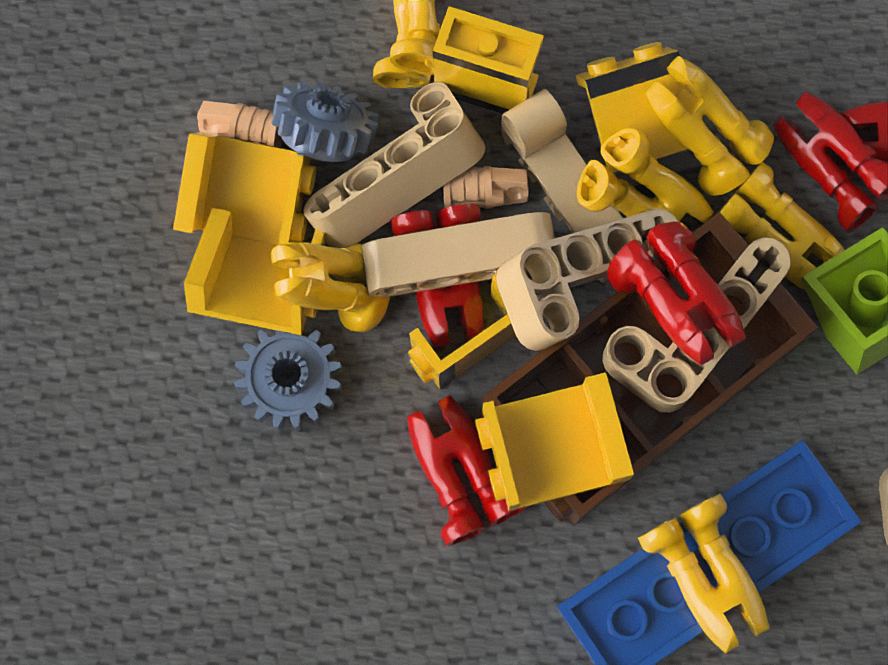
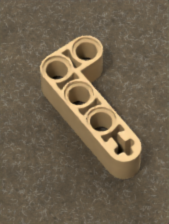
(550, 158)
(400, 172)
(450, 253)
(553, 276)
(660, 360)

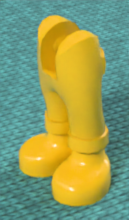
(413, 52)
(683, 118)
(630, 154)
(805, 230)
(314, 289)
(732, 579)

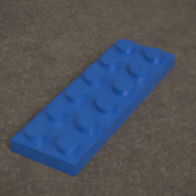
(772, 527)

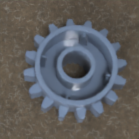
(324, 122)
(299, 400)

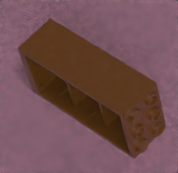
(648, 433)

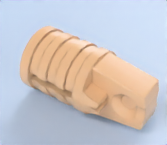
(239, 122)
(487, 187)

